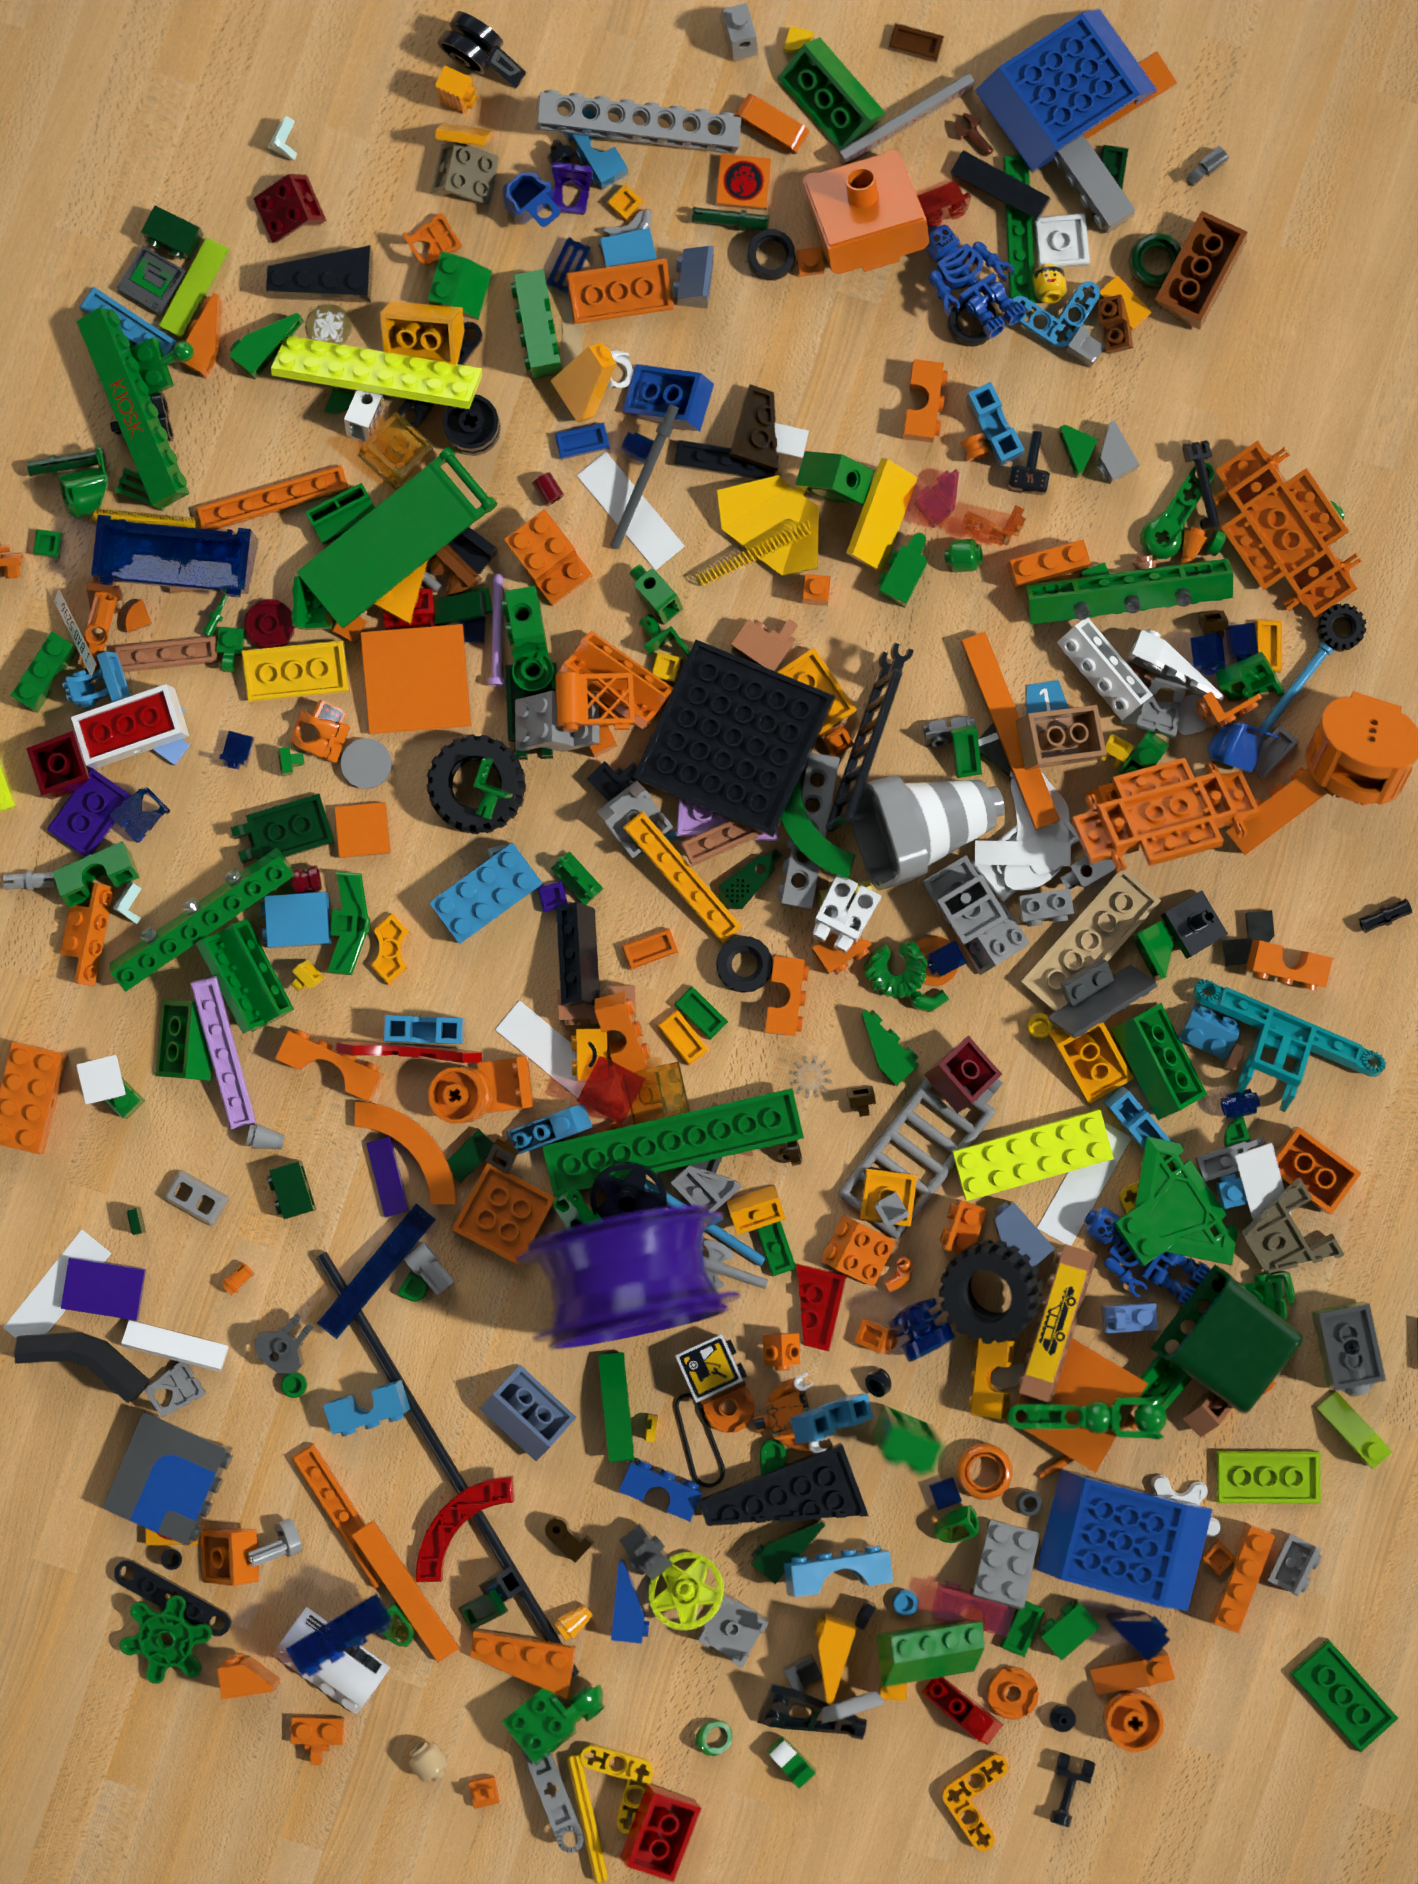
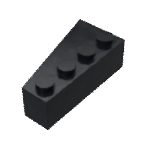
(326, 277)

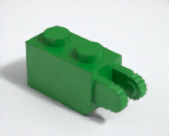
(905, 571)

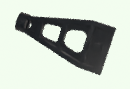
(778, 1706)

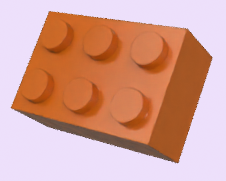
(1321, 1170)

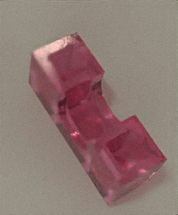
(951, 1600)

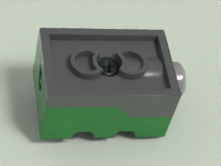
(1349, 1348)

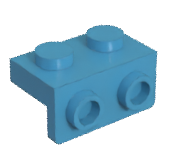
(1210, 1032)

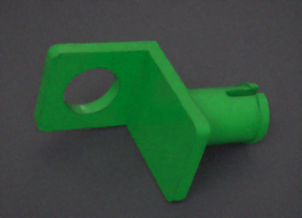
(658, 636)
(490, 793)

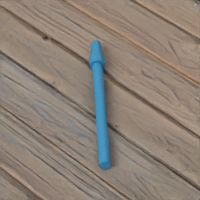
(715, 1230)

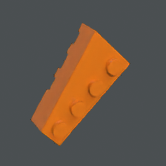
(1279, 809)

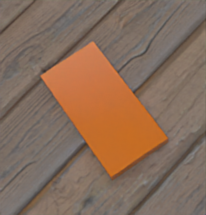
(620, 291)

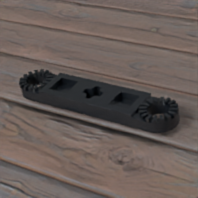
(423, 408)
(155, 1588)

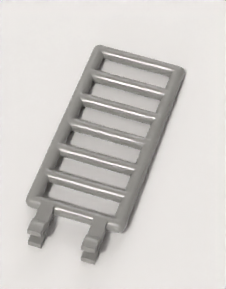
(891, 1133)

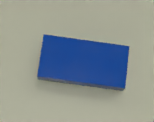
(582, 441)

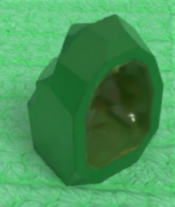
(958, 1525)
(401, 1629)

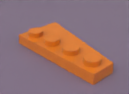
(532, 1660)

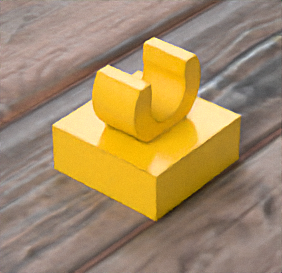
(1118, 748)
(307, 976)

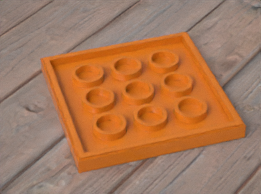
(416, 679)
(1083, 1380)

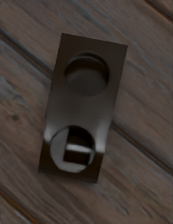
(566, 1540)

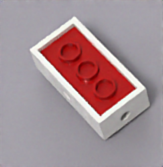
(130, 726)

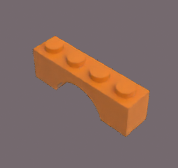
(359, 1078)
(1248, 1566)

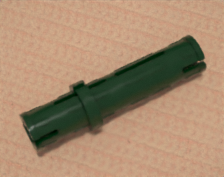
(729, 218)
(42, 466)

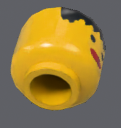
(1049, 283)

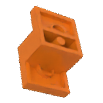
(548, 557)

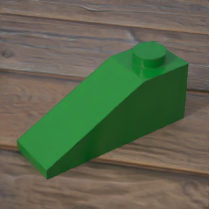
(261, 346)

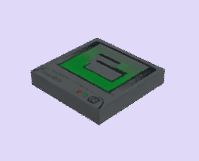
(151, 280)

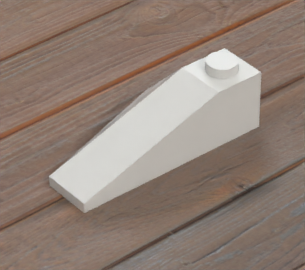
(1163, 660)

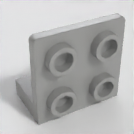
(995, 944)

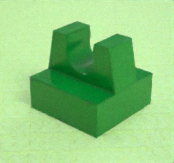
(288, 761)

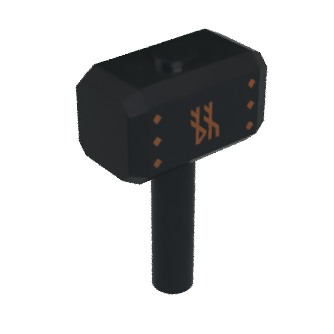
(1028, 478)

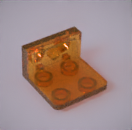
(997, 534)

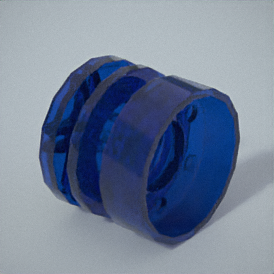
(921, 1329)

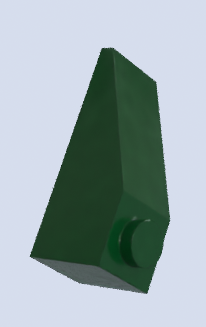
(771, 1557)

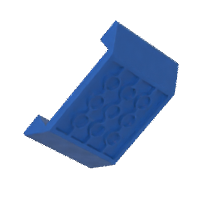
(1063, 87)
(1124, 1541)

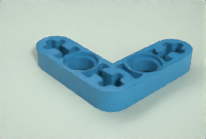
(1054, 324)

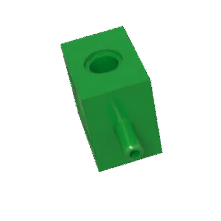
(834, 477)

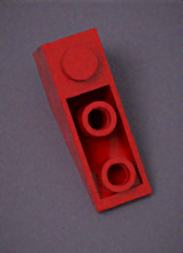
(962, 1709)

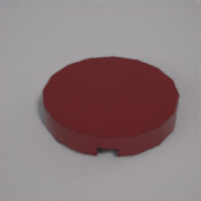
(269, 624)

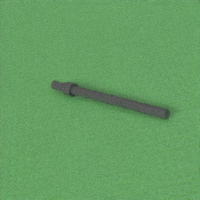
(663, 431)

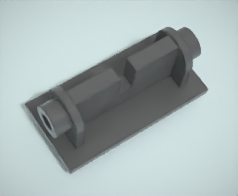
(938, 734)

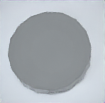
(366, 763)

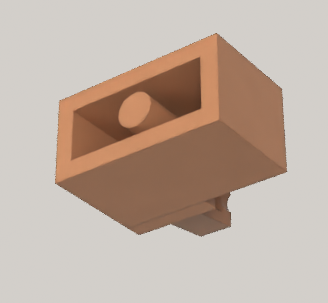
(764, 647)

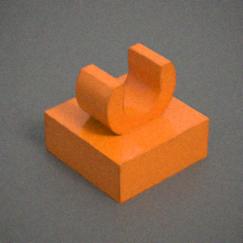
(484, 1792)

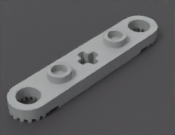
(558, 1808)

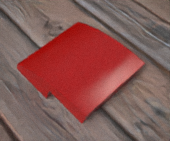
(422, 616)

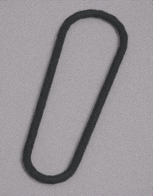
(687, 1445)

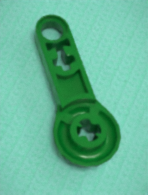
(1172, 520)

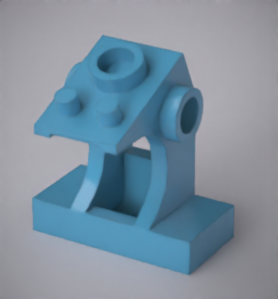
(81, 689)

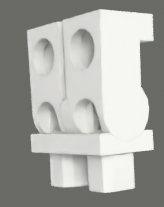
(840, 920)

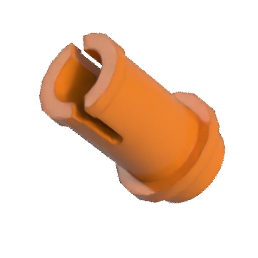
(237, 1279)

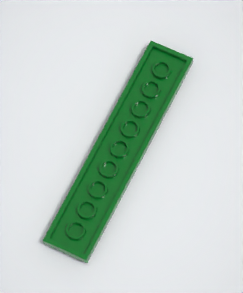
(676, 1140)

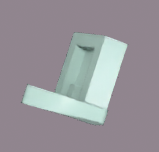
(280, 136)
(126, 899)

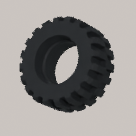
(464, 751)
(964, 1308)

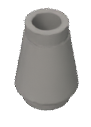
(264, 1138)

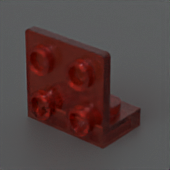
(944, 203)
(611, 1089)

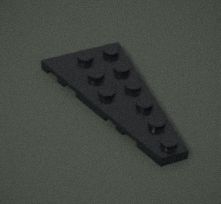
(801, 1490)

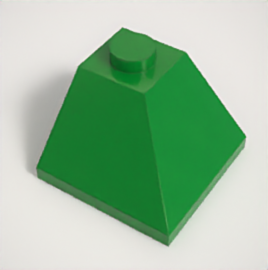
(1155, 948)

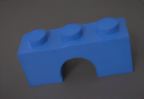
(641, 1478)

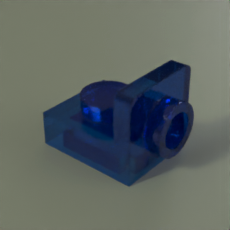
(237, 750)

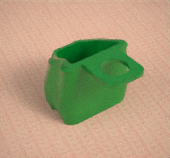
(84, 489)

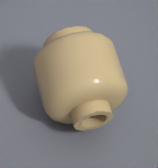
(428, 1761)

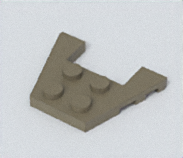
(1277, 1238)

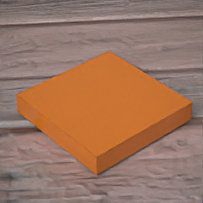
(362, 830)

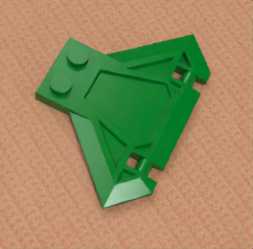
(1175, 1211)

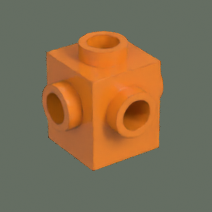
(781, 1350)

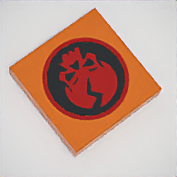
(743, 181)

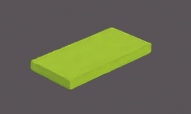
(1268, 1477)

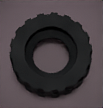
(750, 945)

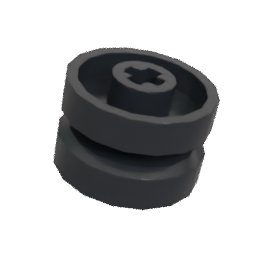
(469, 42)
(477, 439)

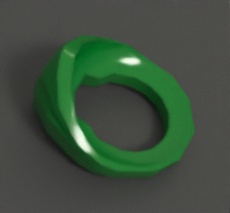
(700, 1738)

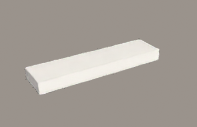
(174, 1346)

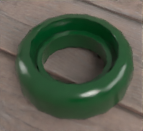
(1149, 241)

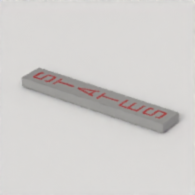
(906, 119)

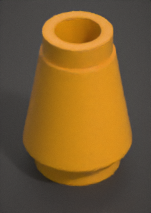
(572, 1622)

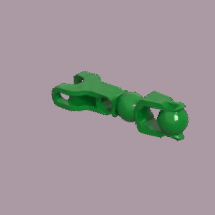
(1095, 1417)

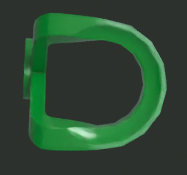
(1288, 1284)

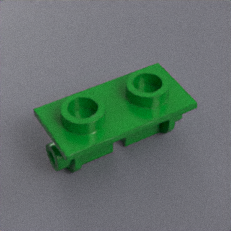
(577, 878)

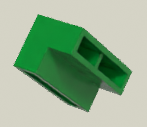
(340, 513)

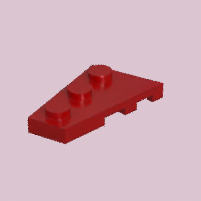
(820, 1304)

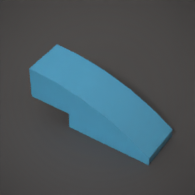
(1133, 1117)

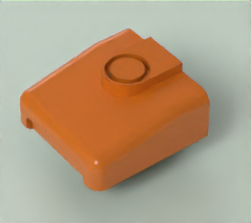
(866, 213)

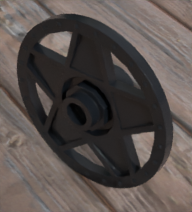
(627, 1195)

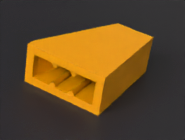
(585, 381)

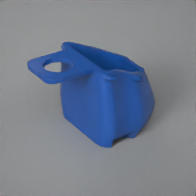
(527, 197)
(1238, 745)

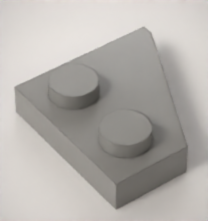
(705, 1187)

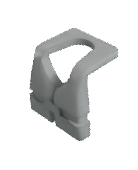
(1158, 719)
(182, 1384)

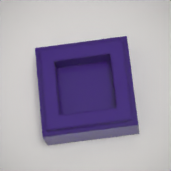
(552, 896)

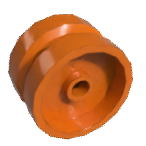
(456, 1082)
(1137, 1735)

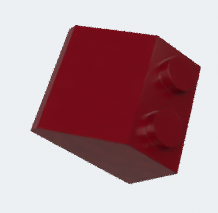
(58, 765)
(963, 1074)

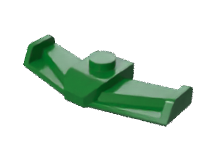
(349, 923)

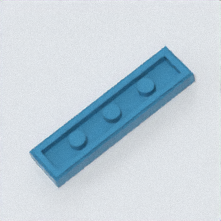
(133, 326)

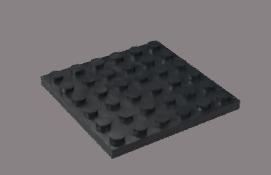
(734, 738)

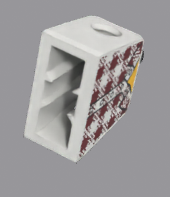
(363, 415)

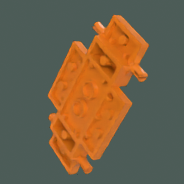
(1286, 529)
(1165, 813)

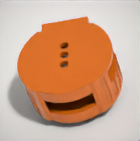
(1363, 749)

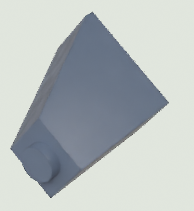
(1018, 1230)

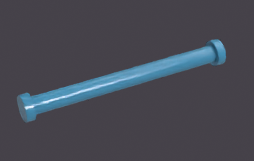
(1297, 685)

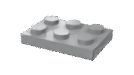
(1006, 1564)

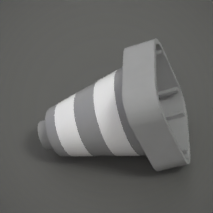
(915, 824)

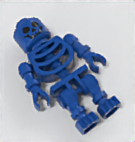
(951, 266)
(1101, 1229)

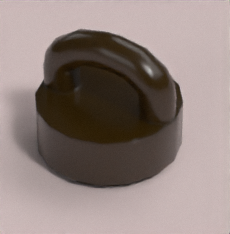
(792, 1153)

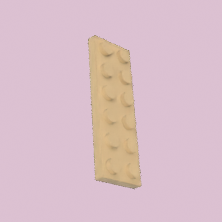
(1093, 935)

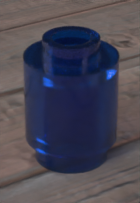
(637, 446)
(1240, 1104)

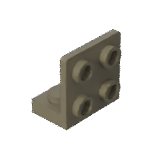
(465, 172)

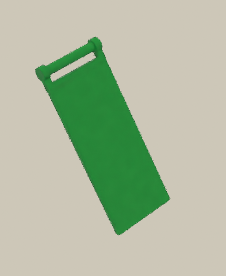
(394, 539)

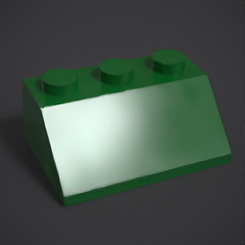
(182, 1043)

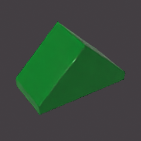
(1077, 447)

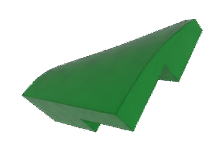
(1249, 678)

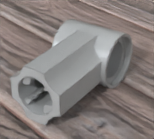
(425, 1264)

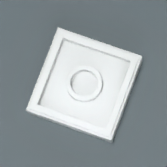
(1062, 241)

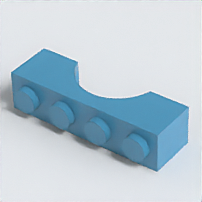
(807, 1576)

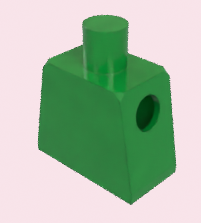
(656, 593)

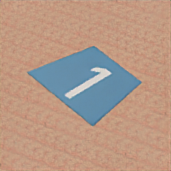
(1045, 697)

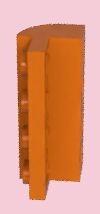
(598, 656)

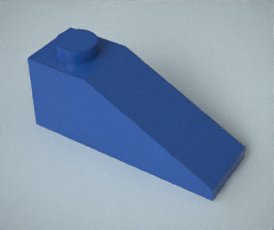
(628, 1611)

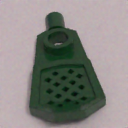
(750, 878)

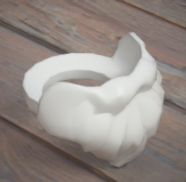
(622, 358)

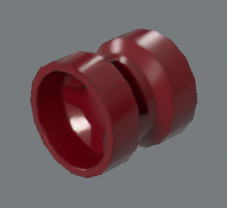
(307, 879)

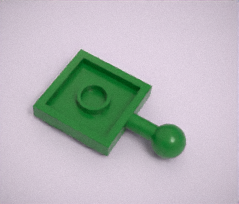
(154, 364)

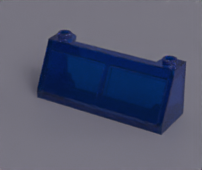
(173, 556)

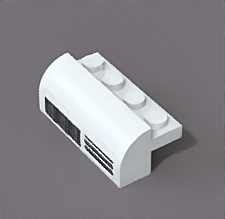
(347, 1680)

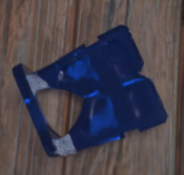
(134, 819)

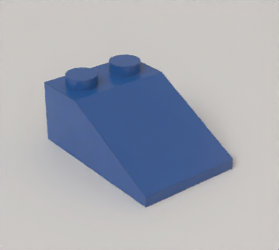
(657, 387)

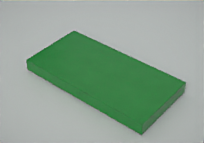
(1344, 1695)

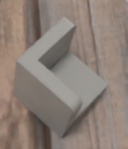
(1085, 347)
(891, 1209)

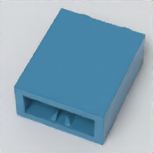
(296, 920)

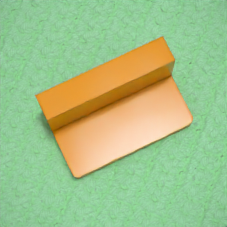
(755, 1209)

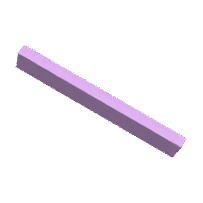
(223, 1052)

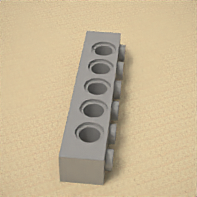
(827, 768)

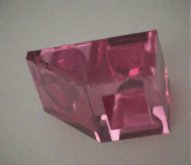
(940, 500)

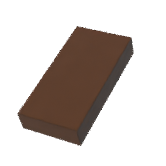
(915, 42)

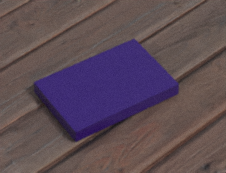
(86, 814)
(103, 1288)

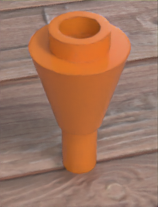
(1192, 544)

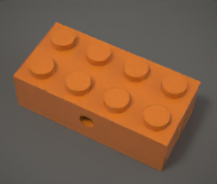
(29, 1096)

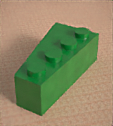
(538, 324)

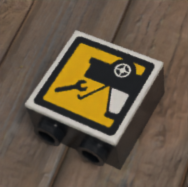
(711, 1369)

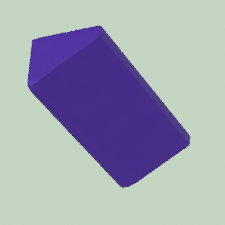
(387, 1176)

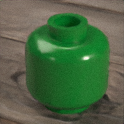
(964, 555)

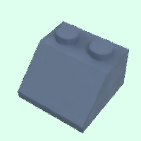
(695, 277)

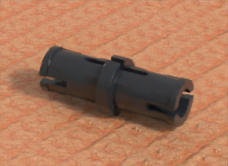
(1385, 915)

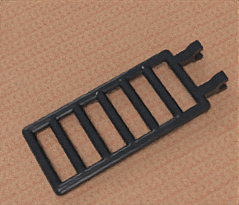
(888, 677)

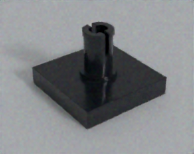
(1194, 924)

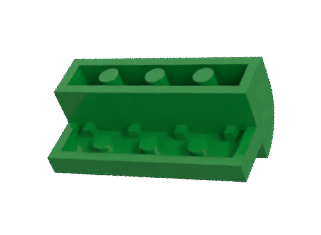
(245, 976)

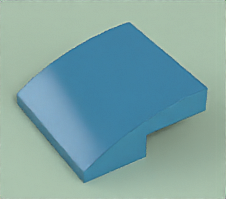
(628, 248)

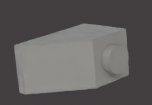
(1115, 456)

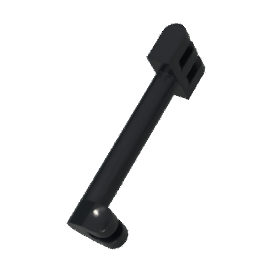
(1198, 452)

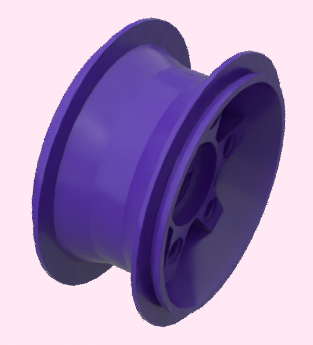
(628, 1276)

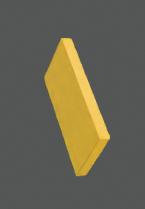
(881, 515)
(295, 670)

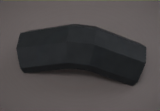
(86, 1351)

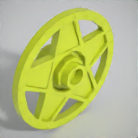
(687, 1591)

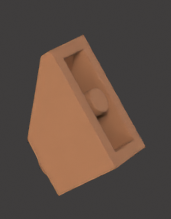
(1207, 1413)

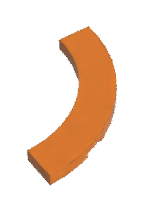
(417, 1141)

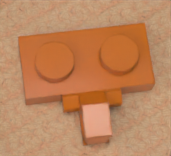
(317, 1734)

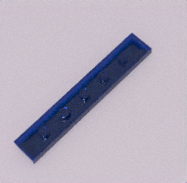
(376, 1271)

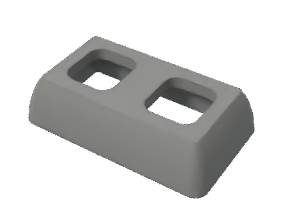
(199, 1189)
(851, 1706)

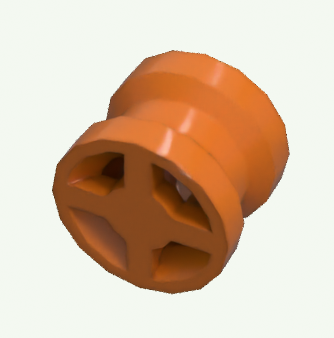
(975, 447)

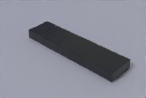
(1000, 185)
(716, 460)

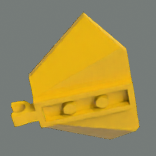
(765, 510)

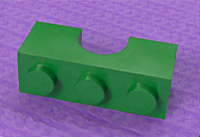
(50, 660)
(76, 878)

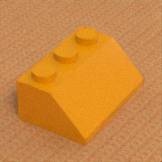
(423, 331)

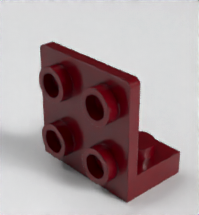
(288, 206)

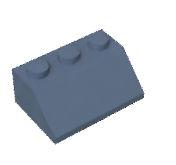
(528, 1413)

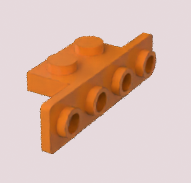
(86, 933)

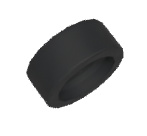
(785, 268)
(959, 336)

